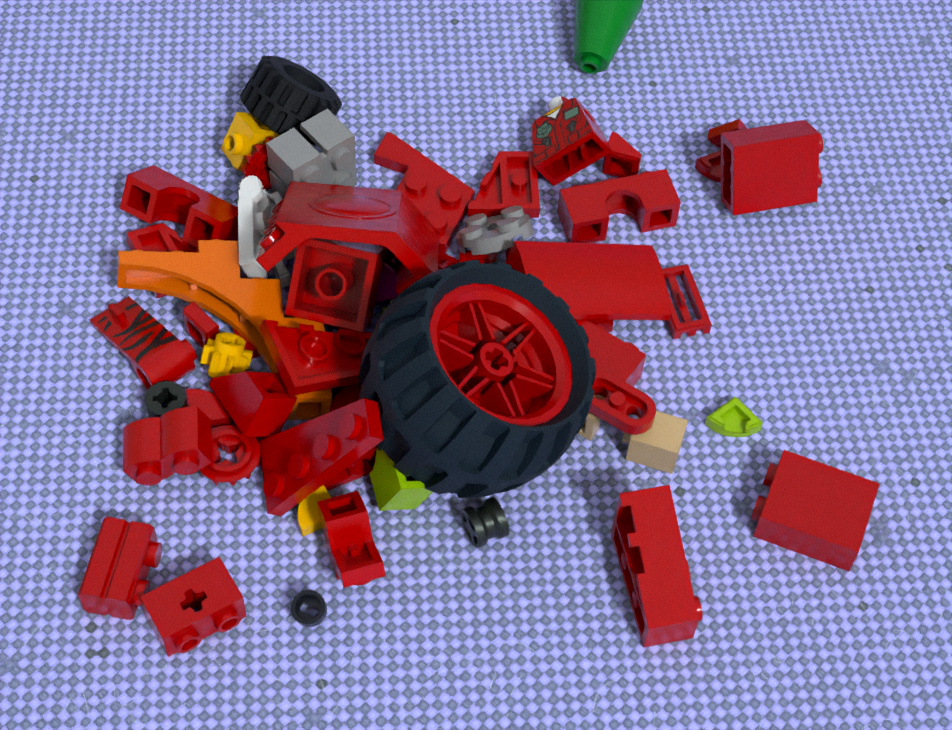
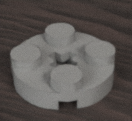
(494, 233)

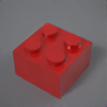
(335, 282)

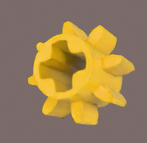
(226, 355)

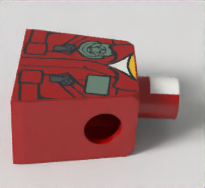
(566, 140)

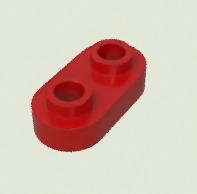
(619, 402)

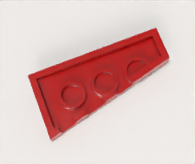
(315, 452)

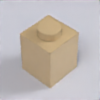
(659, 445)

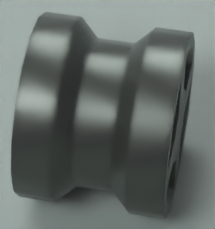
(164, 392)
(485, 522)

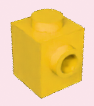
(242, 136)

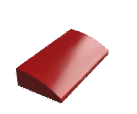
(598, 278)

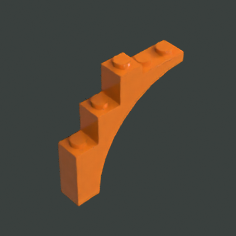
(215, 284)

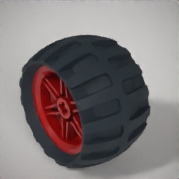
(477, 379)

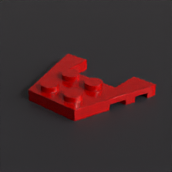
(428, 186)

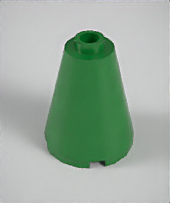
(601, 30)

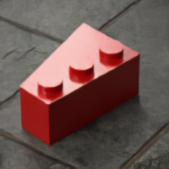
(655, 566)

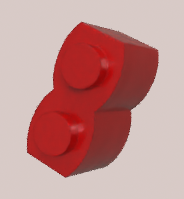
(167, 445)

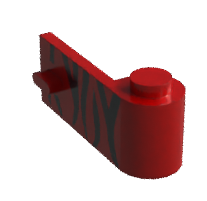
(145, 342)

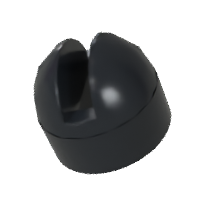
(313, 600)

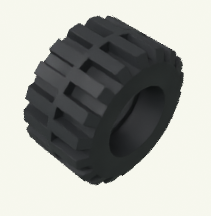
(286, 95)

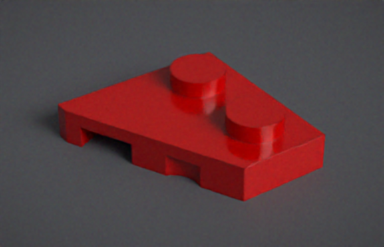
(508, 184)

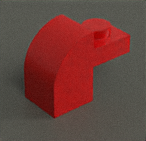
(350, 539)

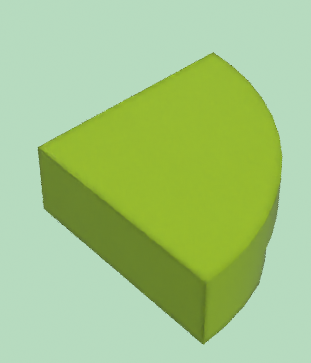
(734, 420)

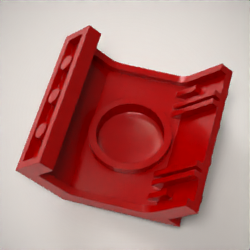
(352, 216)

